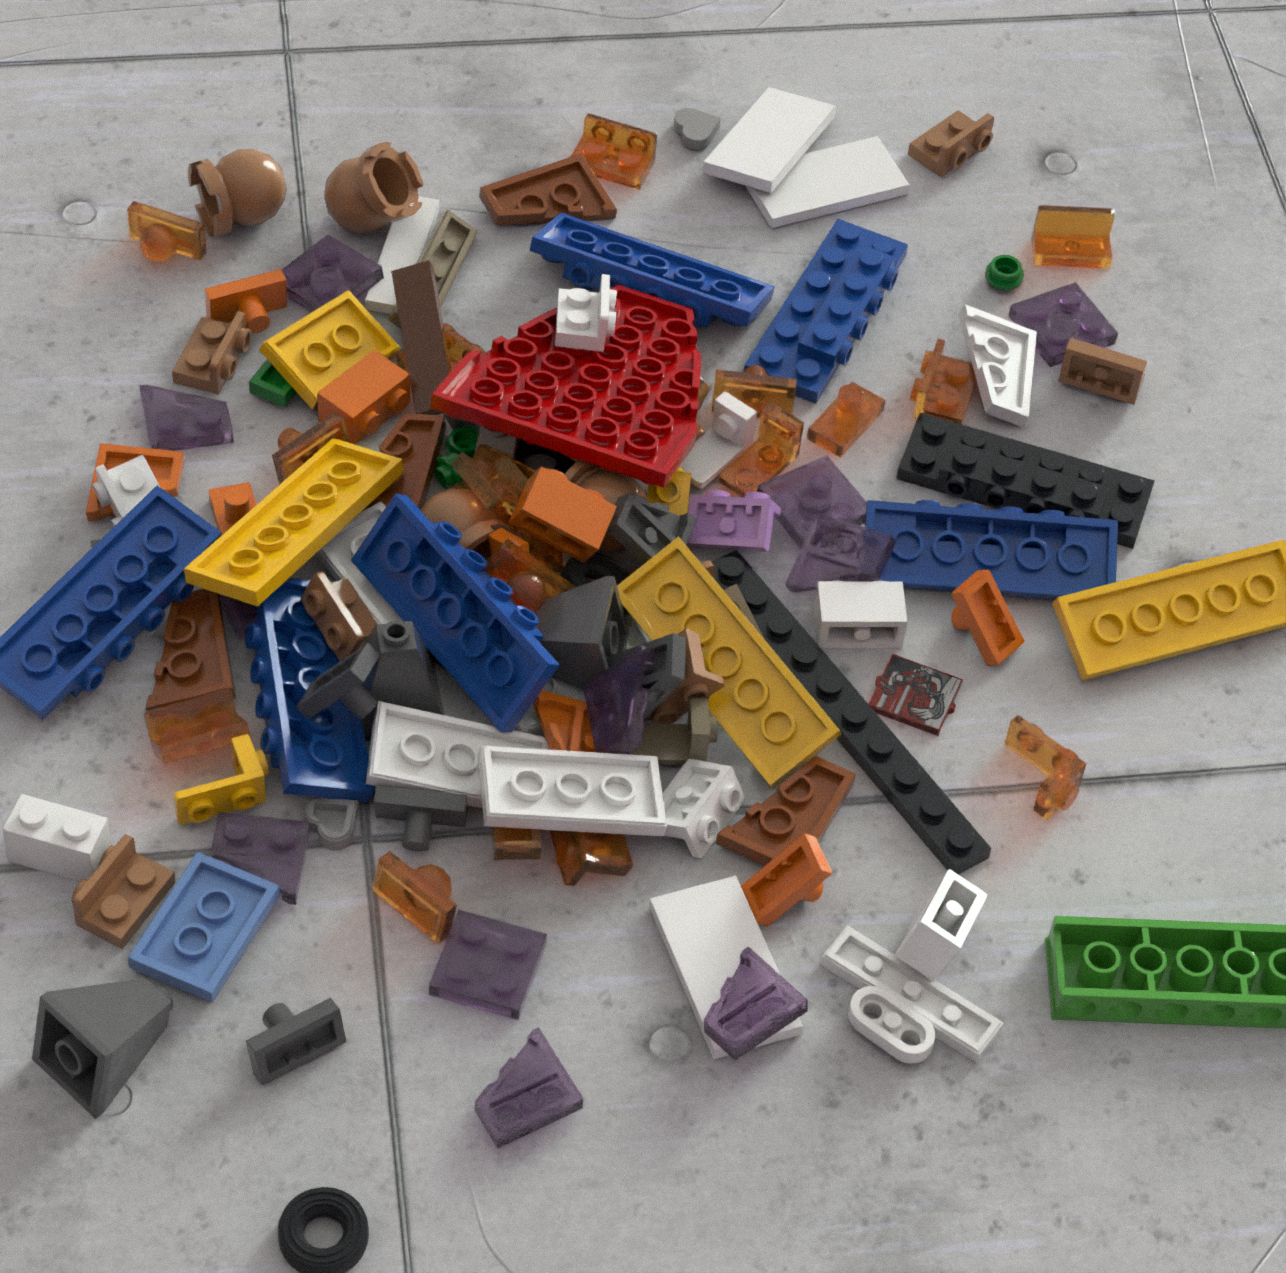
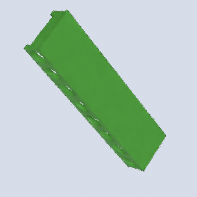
(1167, 972)

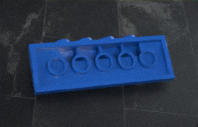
(648, 268)
(829, 308)
(1025, 552)
(103, 604)
(457, 610)
(314, 755)

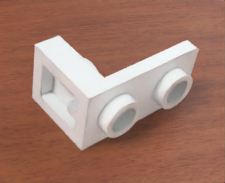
(723, 443)

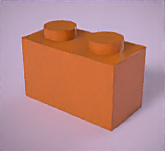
(366, 395)
(563, 513)

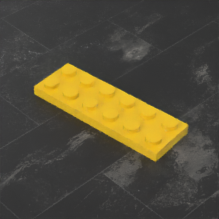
(293, 522)
(1175, 610)
(761, 699)

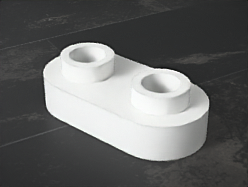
(895, 1024)

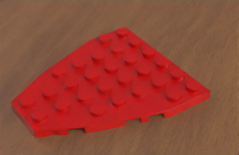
(611, 408)

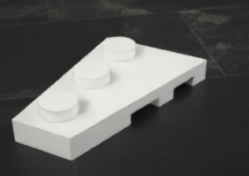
(1001, 362)

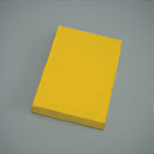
(326, 345)

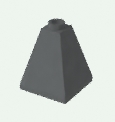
(583, 630)
(402, 672)
(98, 1036)

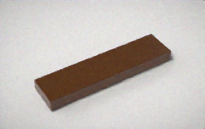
(422, 332)

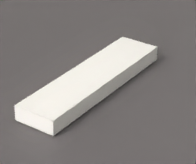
(401, 249)
(952, 1016)

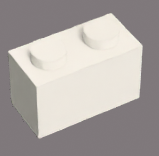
(860, 614)
(55, 838)
(941, 925)

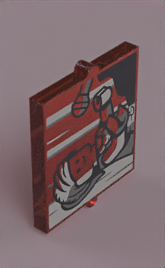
(915, 694)

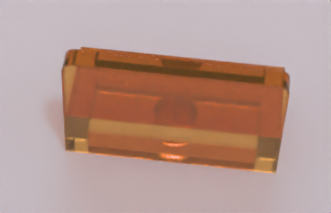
(1072, 236)

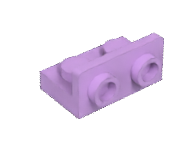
(732, 521)

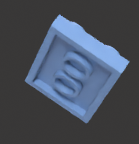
(204, 927)

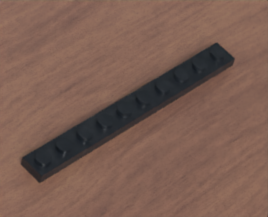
(863, 731)

